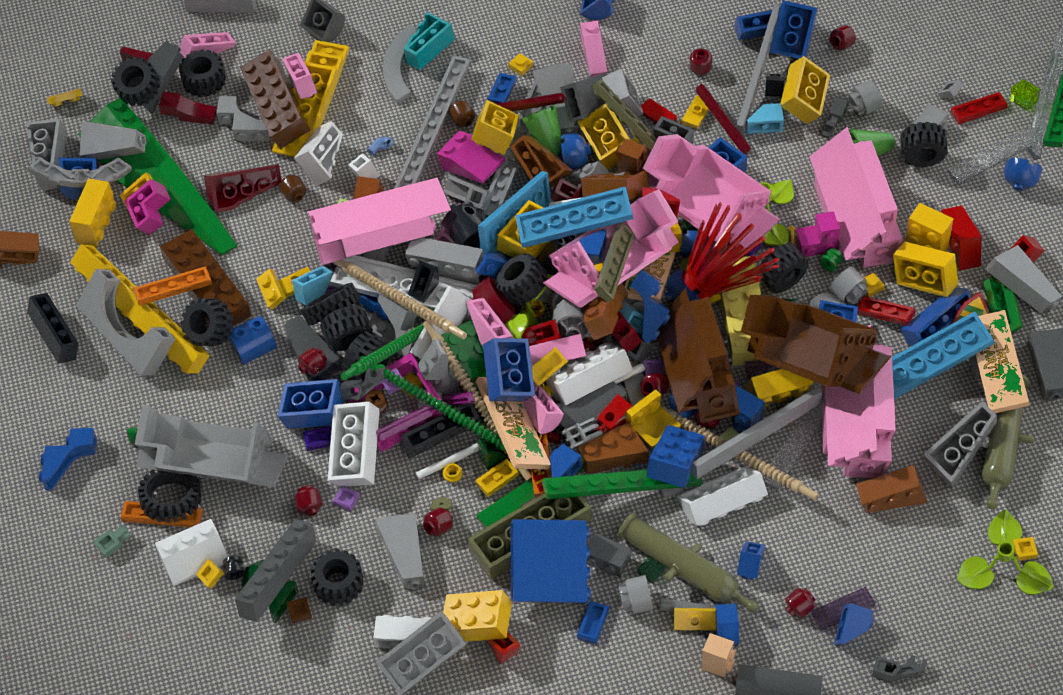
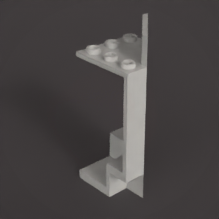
(207, 449)

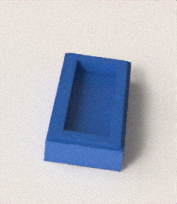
(593, 622)

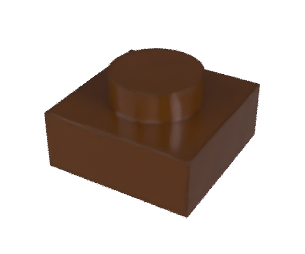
(299, 610)

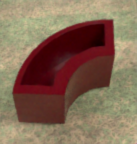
(496, 300)

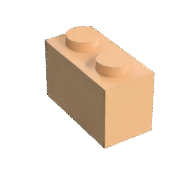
(718, 655)

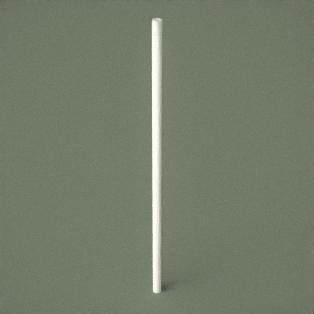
(474, 448)

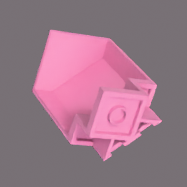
(705, 179)
(857, 191)
(377, 220)
(652, 240)
(860, 426)

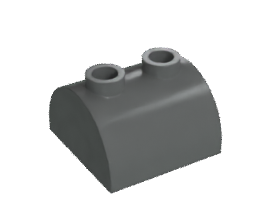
(323, 20)

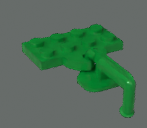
(469, 352)

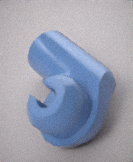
(380, 143)

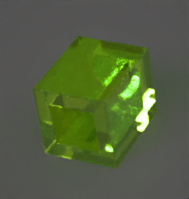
(1024, 94)

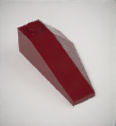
(235, 187)

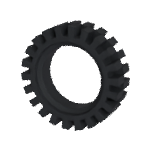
(326, 304)
(172, 510)

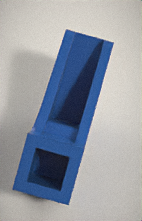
(492, 263)
(654, 311)
(59, 458)

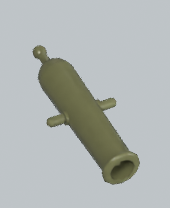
(1002, 451)
(683, 562)

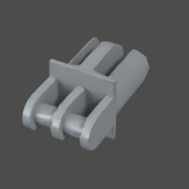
(580, 433)

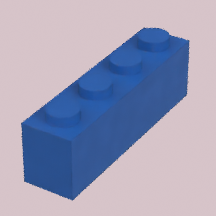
(752, 25)
(935, 317)

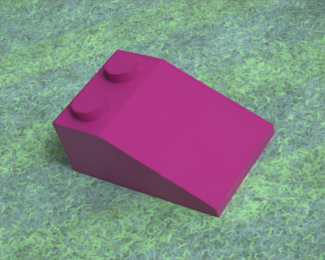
(469, 159)

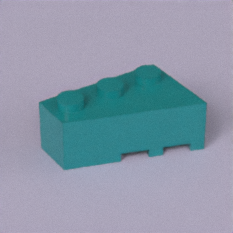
(428, 41)

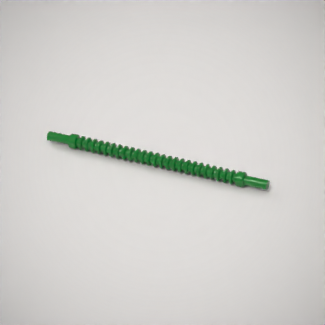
(383, 353)
(437, 404)

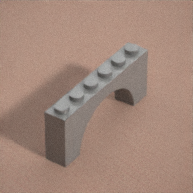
(100, 308)

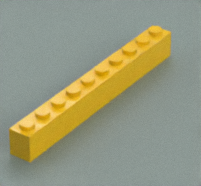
(185, 354)

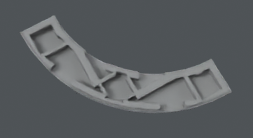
(392, 66)
(78, 177)

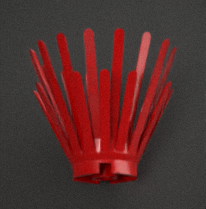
(711, 274)

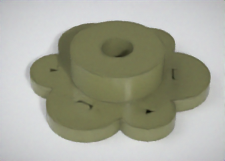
(441, 502)

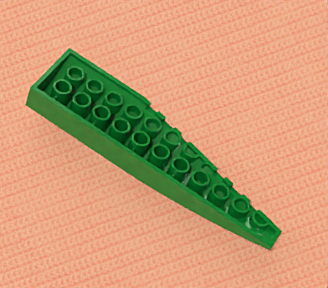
(185, 202)

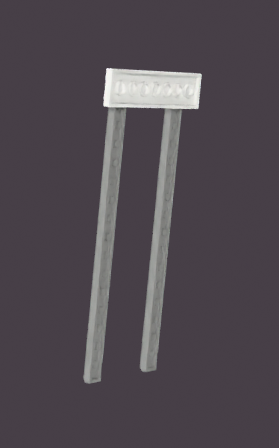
(402, 277)

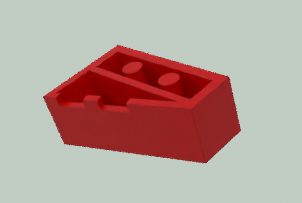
(964, 238)

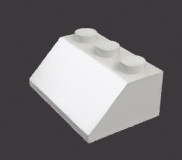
(189, 550)

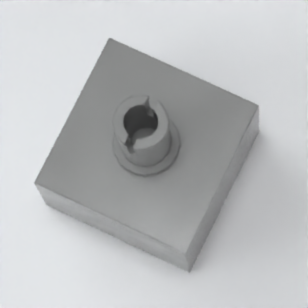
(624, 89)

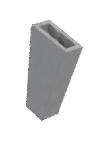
(549, 82)
(109, 141)
(1024, 279)
(402, 544)

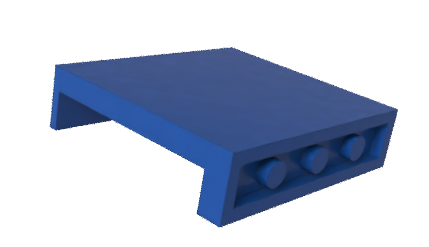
(549, 561)

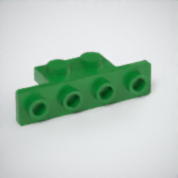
(1001, 299)

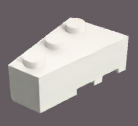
(319, 153)

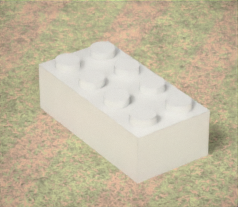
(589, 373)
(353, 444)

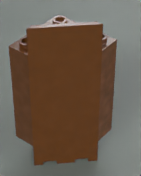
(812, 342)
(697, 360)

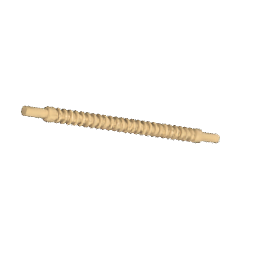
(401, 298)
(468, 386)
(796, 485)

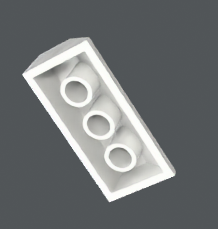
(453, 308)
(722, 495)

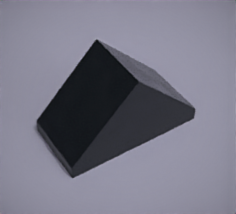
(774, 85)
(424, 281)

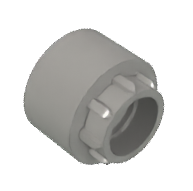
(865, 98)
(849, 286)
(636, 595)

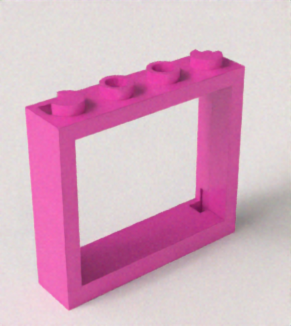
(404, 366)

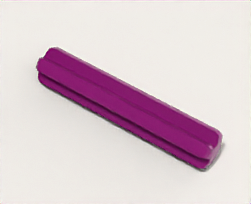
(458, 399)
(404, 422)

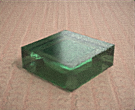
(651, 569)

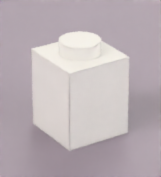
(364, 167)

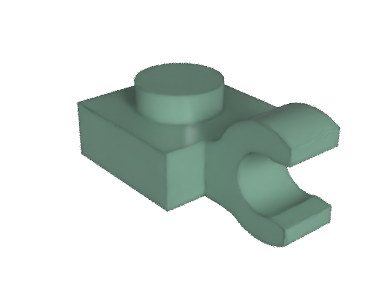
(110, 542)

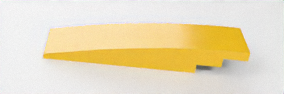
(325, 66)

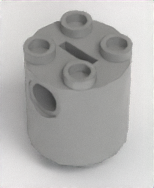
(568, 317)

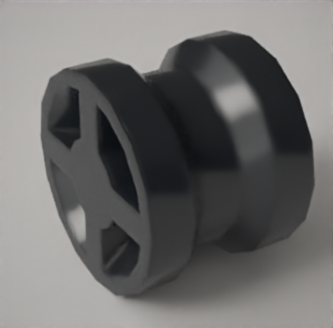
(233, 567)

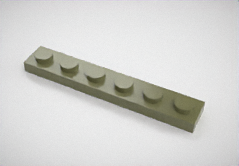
(625, 115)
(614, 262)

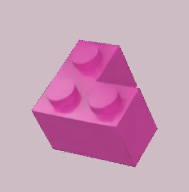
(144, 206)
(820, 237)

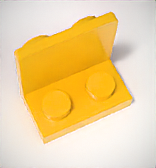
(650, 419)

